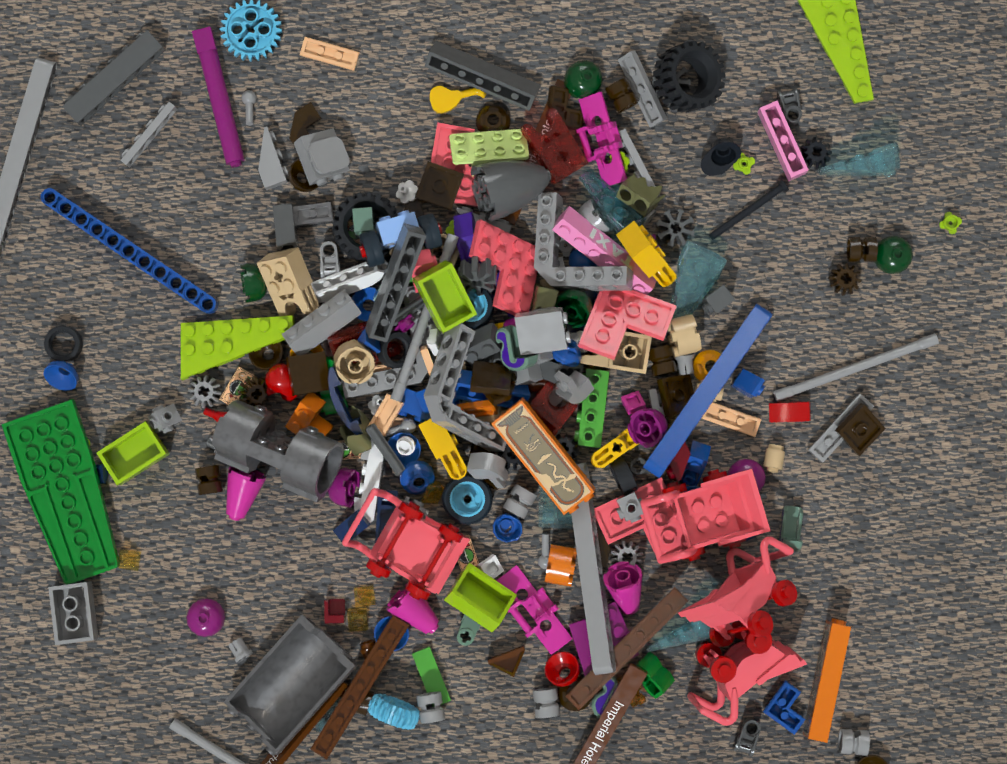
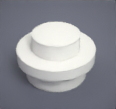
(405, 445)

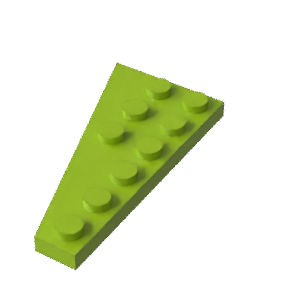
(840, 35)
(222, 341)

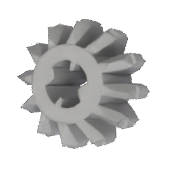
(211, 394)
(627, 550)

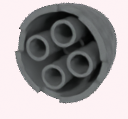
(507, 186)

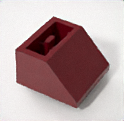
(678, 464)

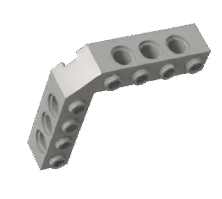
(565, 278)
(386, 379)
(441, 388)

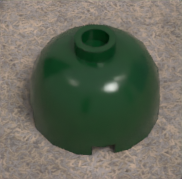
(583, 79)
(893, 255)
(252, 283)
(577, 305)

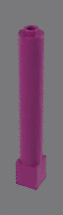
(218, 95)

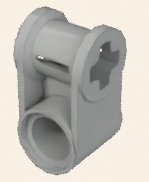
(329, 262)

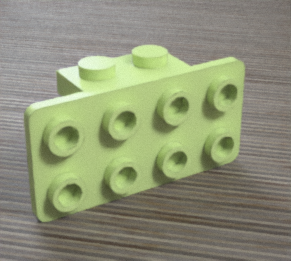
(488, 146)

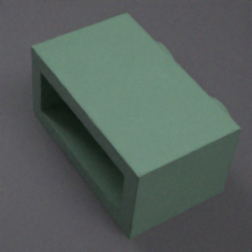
(363, 220)

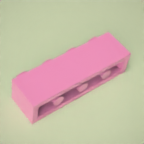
(782, 140)

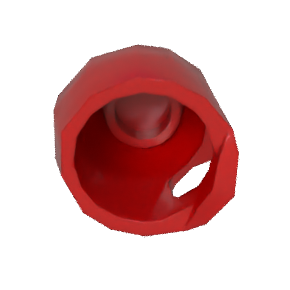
(278, 382)

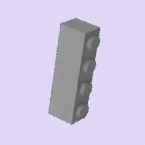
(321, 323)

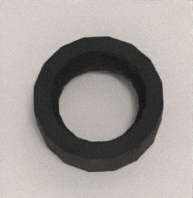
(63, 329)
(383, 356)
(623, 476)

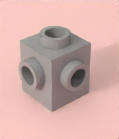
(164, 419)
(624, 502)

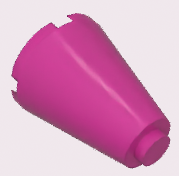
(242, 491)
(624, 585)
(413, 611)

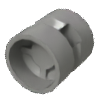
(519, 501)
(546, 702)
(431, 714)
(854, 742)

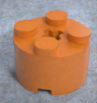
(561, 565)

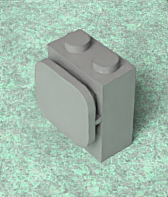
(322, 157)
(542, 330)

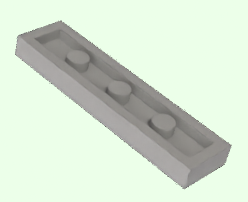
(642, 88)
(153, 128)
(635, 159)
(830, 440)

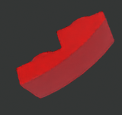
(789, 411)

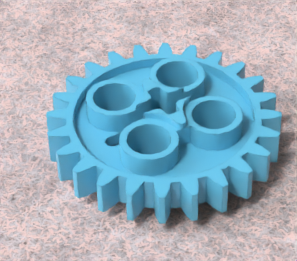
(239, 18)

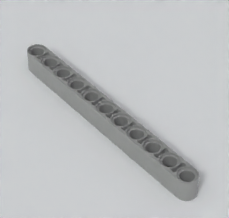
(22, 140)
(593, 586)

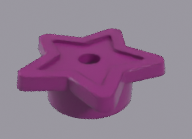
(405, 324)

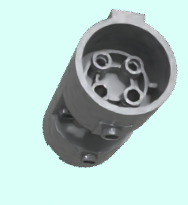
(306, 461)

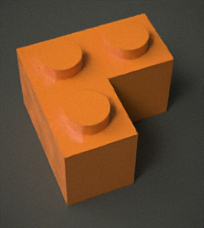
(308, 415)

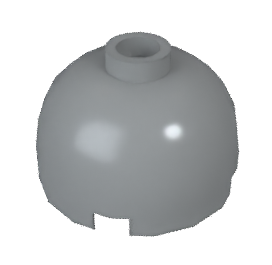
(594, 215)

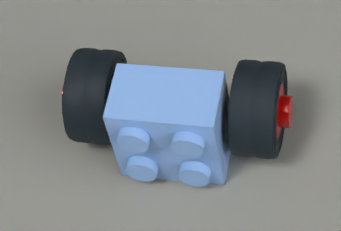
(388, 232)

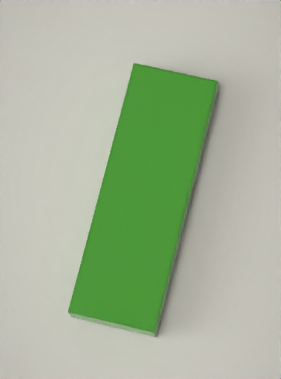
(430, 673)

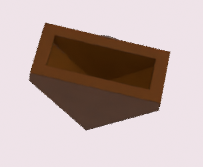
(508, 661)

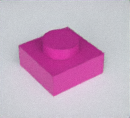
(633, 402)

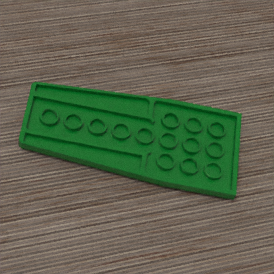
(64, 489)

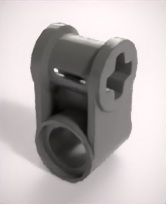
(790, 102)
(747, 738)

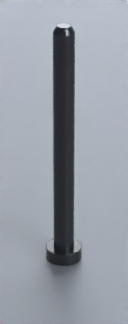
(750, 209)

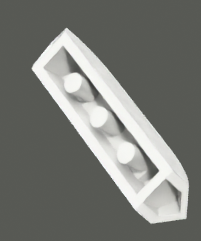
(350, 279)
(373, 475)

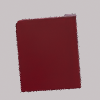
(334, 610)

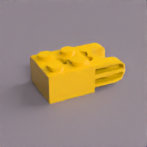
(646, 254)
(444, 448)

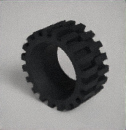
(708, 75)
(344, 213)

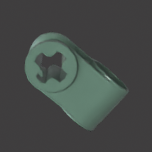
(470, 626)

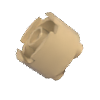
(684, 336)
(352, 372)

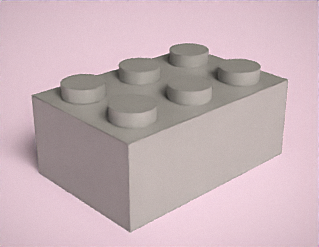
(73, 613)

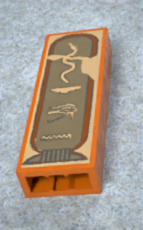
(544, 456)
(826, 680)

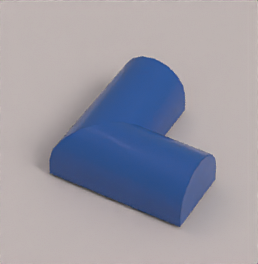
(780, 709)

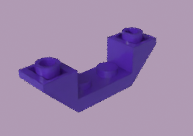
(464, 228)

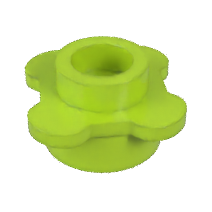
(745, 169)
(956, 221)

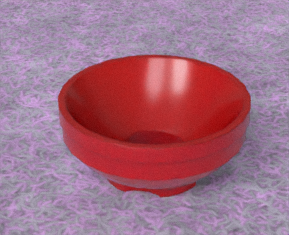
(557, 663)

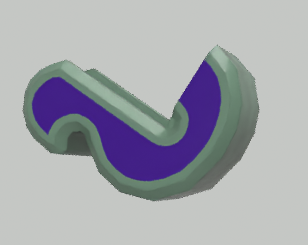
(510, 350)
(791, 527)
(601, 698)

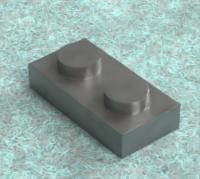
(313, 214)

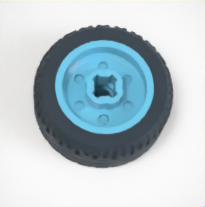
(483, 308)
(465, 512)

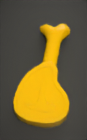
(445, 100)

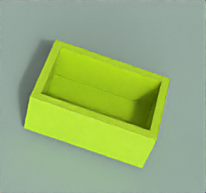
(444, 296)
(132, 453)
(480, 597)

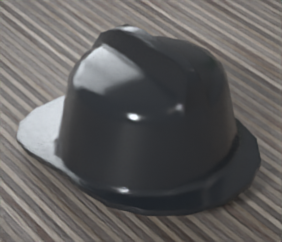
(720, 156)

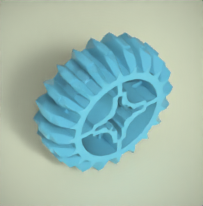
(393, 711)

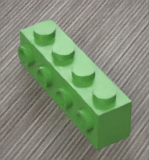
(592, 411)

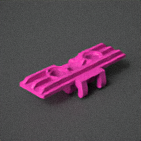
(607, 138)
(540, 609)

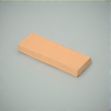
(329, 53)
(732, 419)

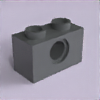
(717, 301)

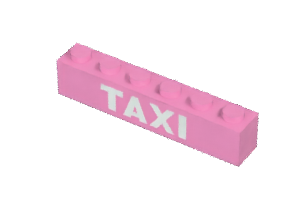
(599, 247)

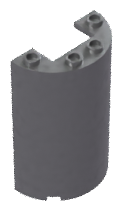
(290, 683)

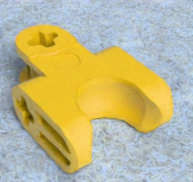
(606, 455)

